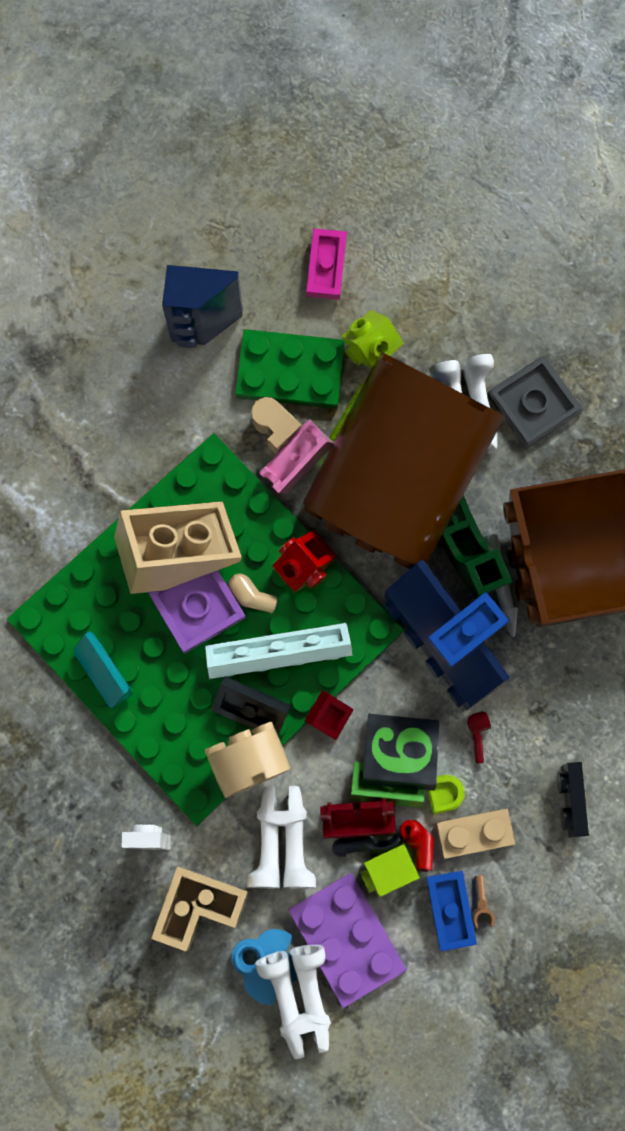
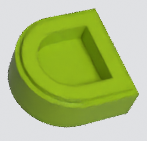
(447, 795)

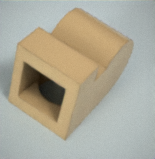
(273, 419)

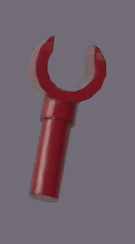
(478, 723)

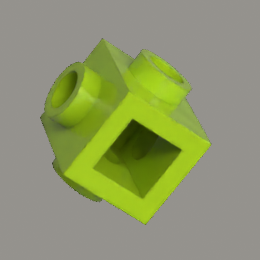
(369, 337)

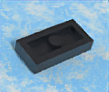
(249, 705)
(574, 816)

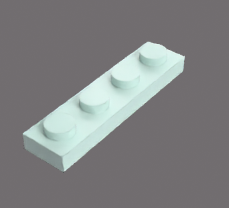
(278, 650)

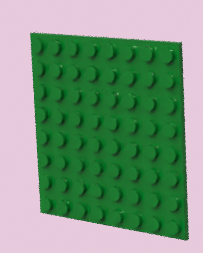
(172, 698)

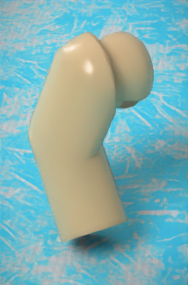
(249, 596)

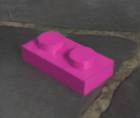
(326, 264)

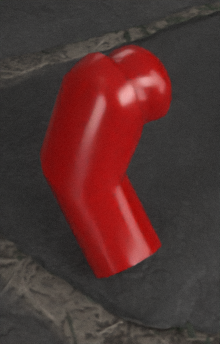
(421, 842)

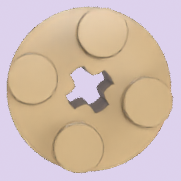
(248, 759)

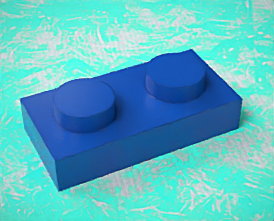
(468, 629)
(451, 911)

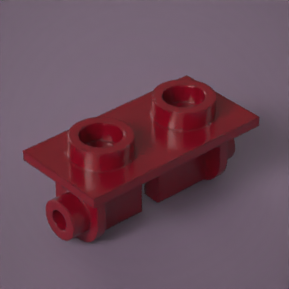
(358, 819)

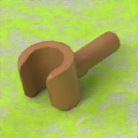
(481, 902)

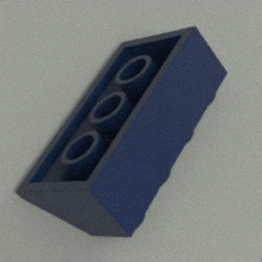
(423, 609)

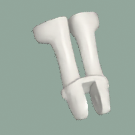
(474, 372)
(295, 873)
(277, 969)

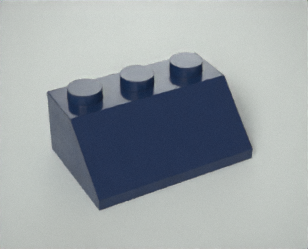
(200, 303)

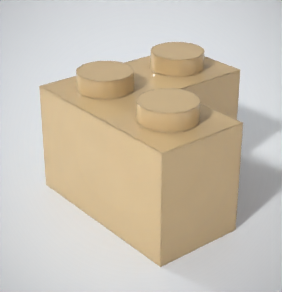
(189, 899)

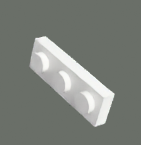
(146, 838)

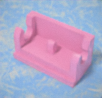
(297, 457)

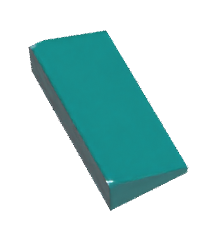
(102, 670)

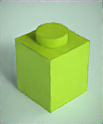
(389, 871)

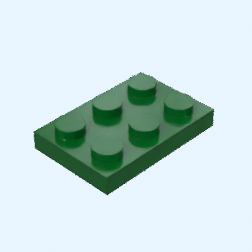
(290, 368)

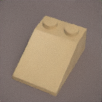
(174, 544)

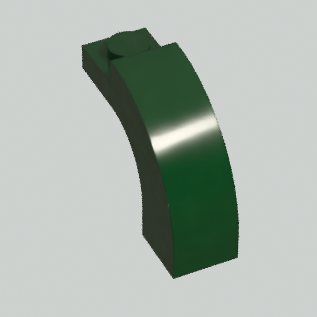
(471, 556)

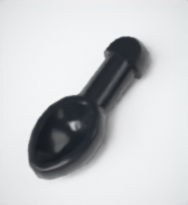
(377, 844)

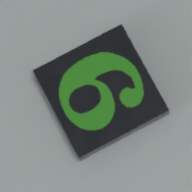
(401, 752)

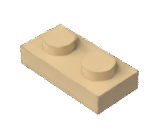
(475, 833)

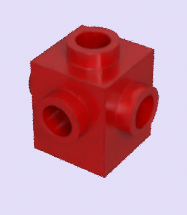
(304, 561)

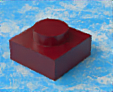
(329, 715)

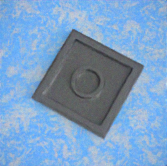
(534, 402)

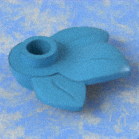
(267, 943)

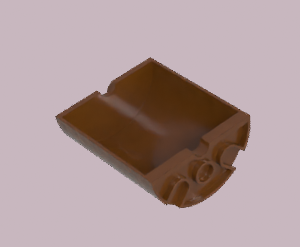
(401, 462)
(569, 547)

